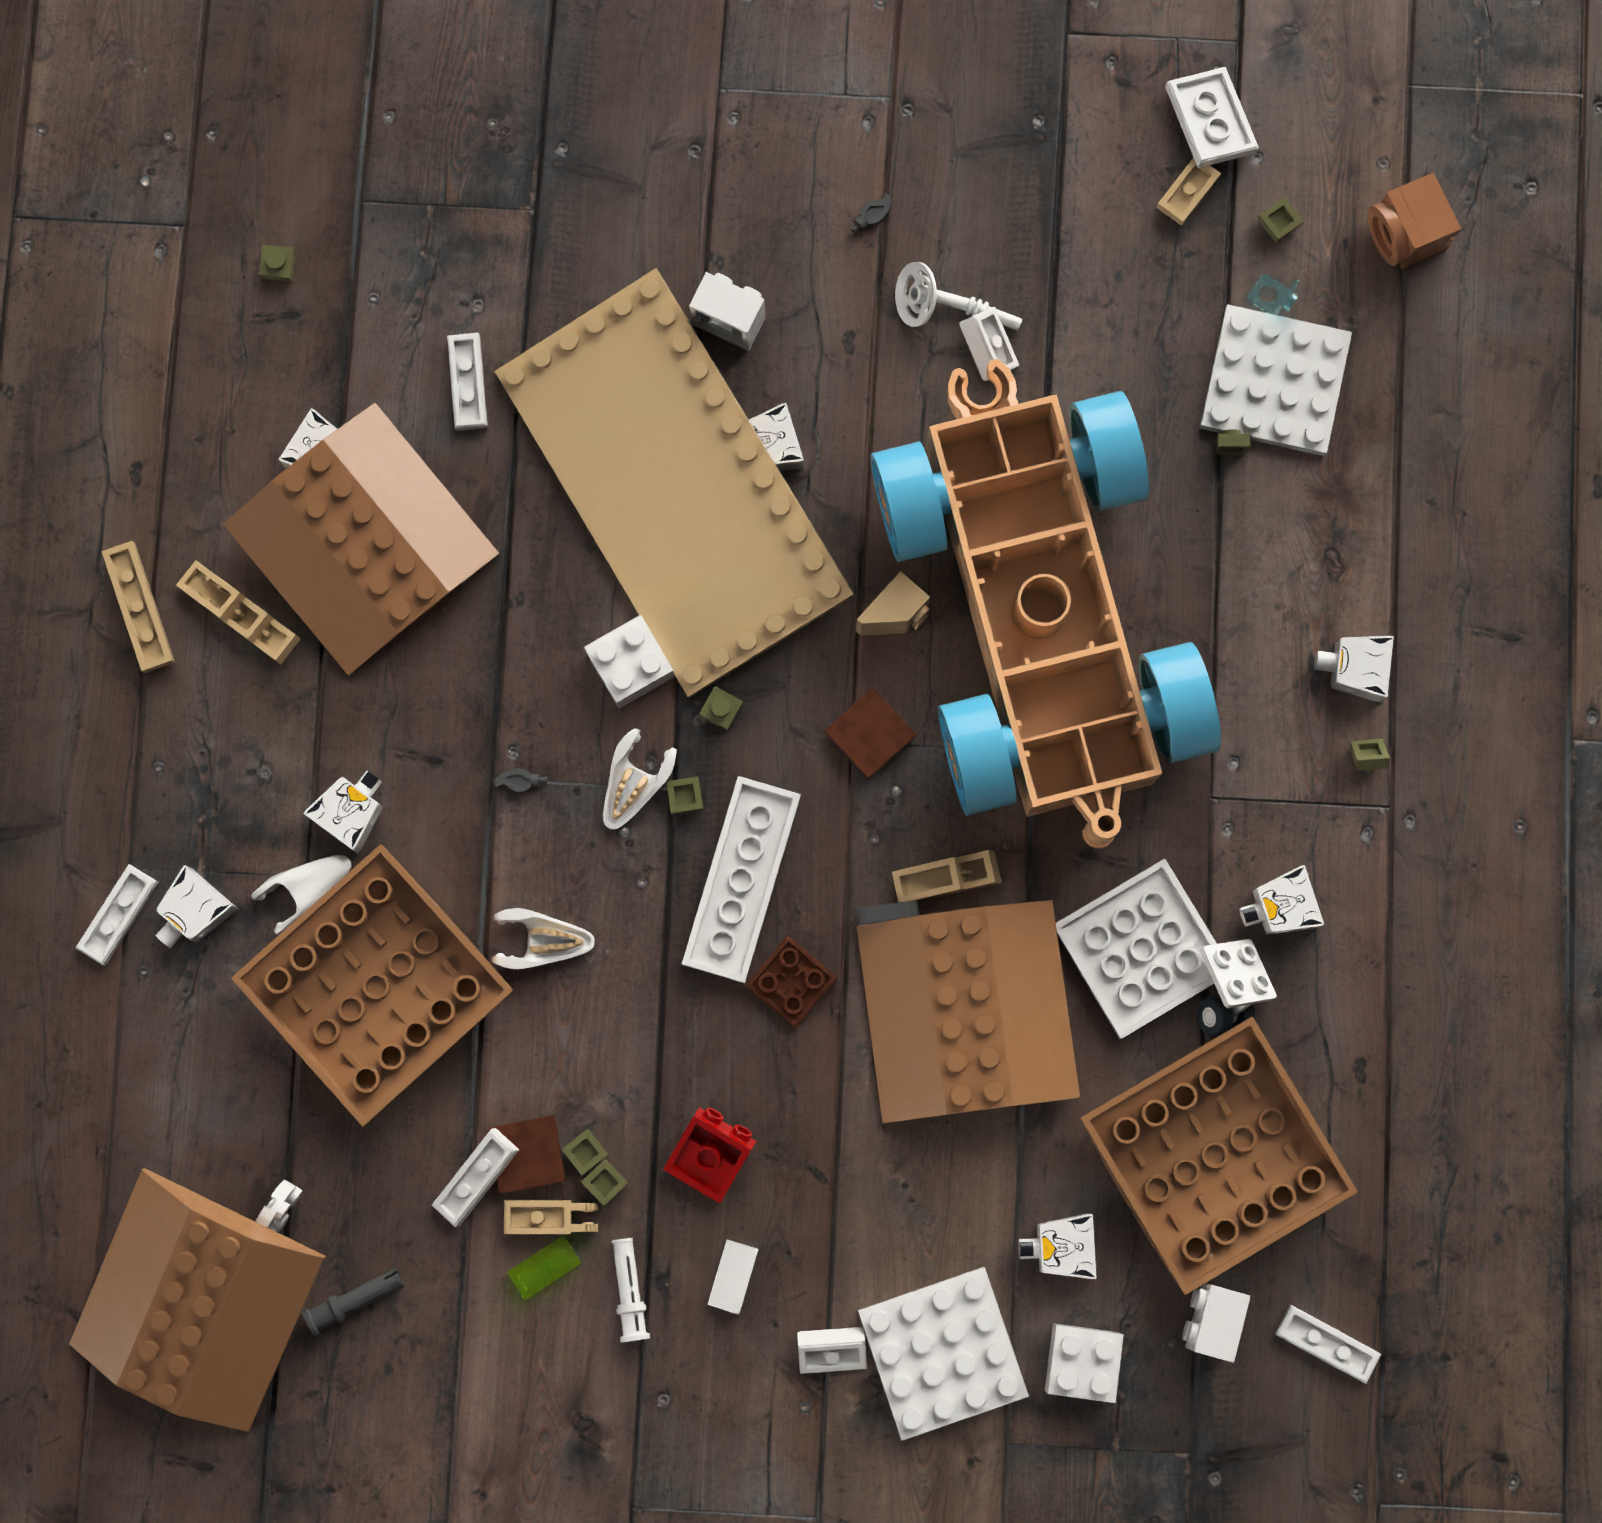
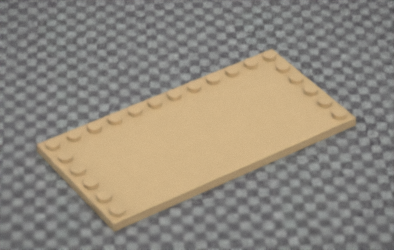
(674, 483)

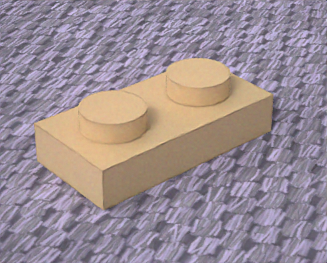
(1188, 191)

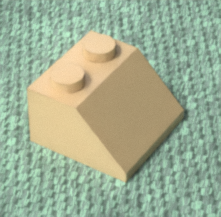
(895, 609)

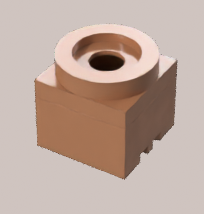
(1413, 222)

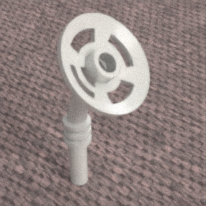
(928, 295)

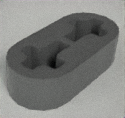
(886, 912)

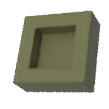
(1280, 220)
(277, 263)
(1231, 443)
(721, 708)
(1369, 754)
(684, 795)
(585, 1152)
(604, 1182)

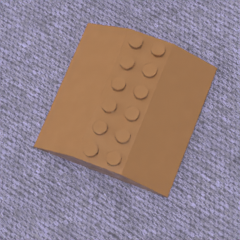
(360, 538)
(372, 984)
(967, 1011)
(1217, 1156)
(194, 1304)

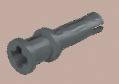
(339, 1307)

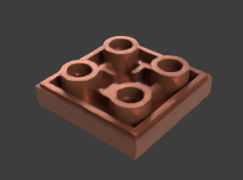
(870, 733)
(791, 981)
(538, 1158)

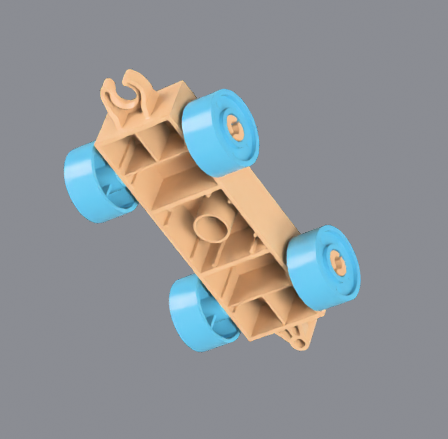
(1044, 604)

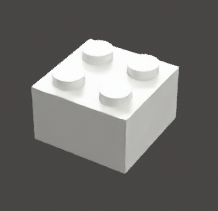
(727, 310)
(629, 661)
(1216, 1321)
(1084, 1363)

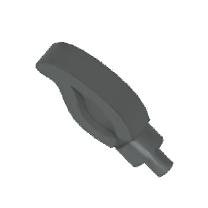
(872, 213)
(519, 780)

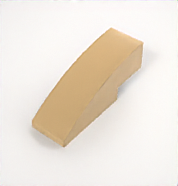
(947, 876)

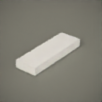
(467, 381)
(116, 915)
(475, 1177)
(1327, 1344)

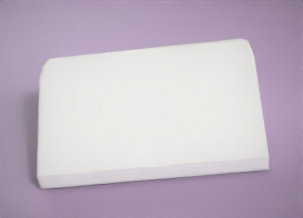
(988, 340)
(733, 1276)
(832, 1350)

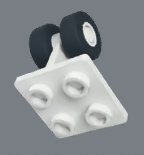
(1240, 983)

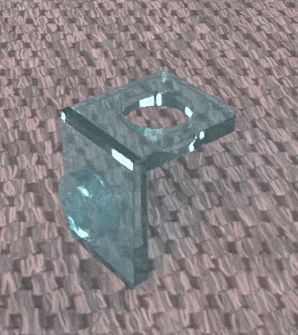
(1285, 296)

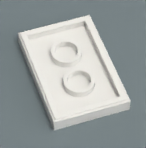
(1211, 117)

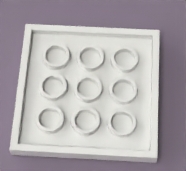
(1276, 379)
(1139, 948)
(943, 1353)

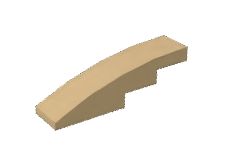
(238, 612)

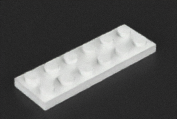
(741, 879)

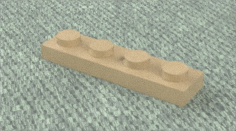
(138, 607)

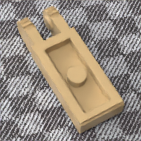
(545, 1217)

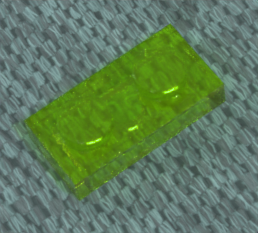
(544, 1267)

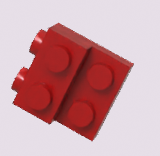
(710, 1153)

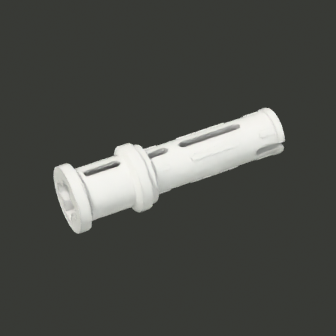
(631, 1307)

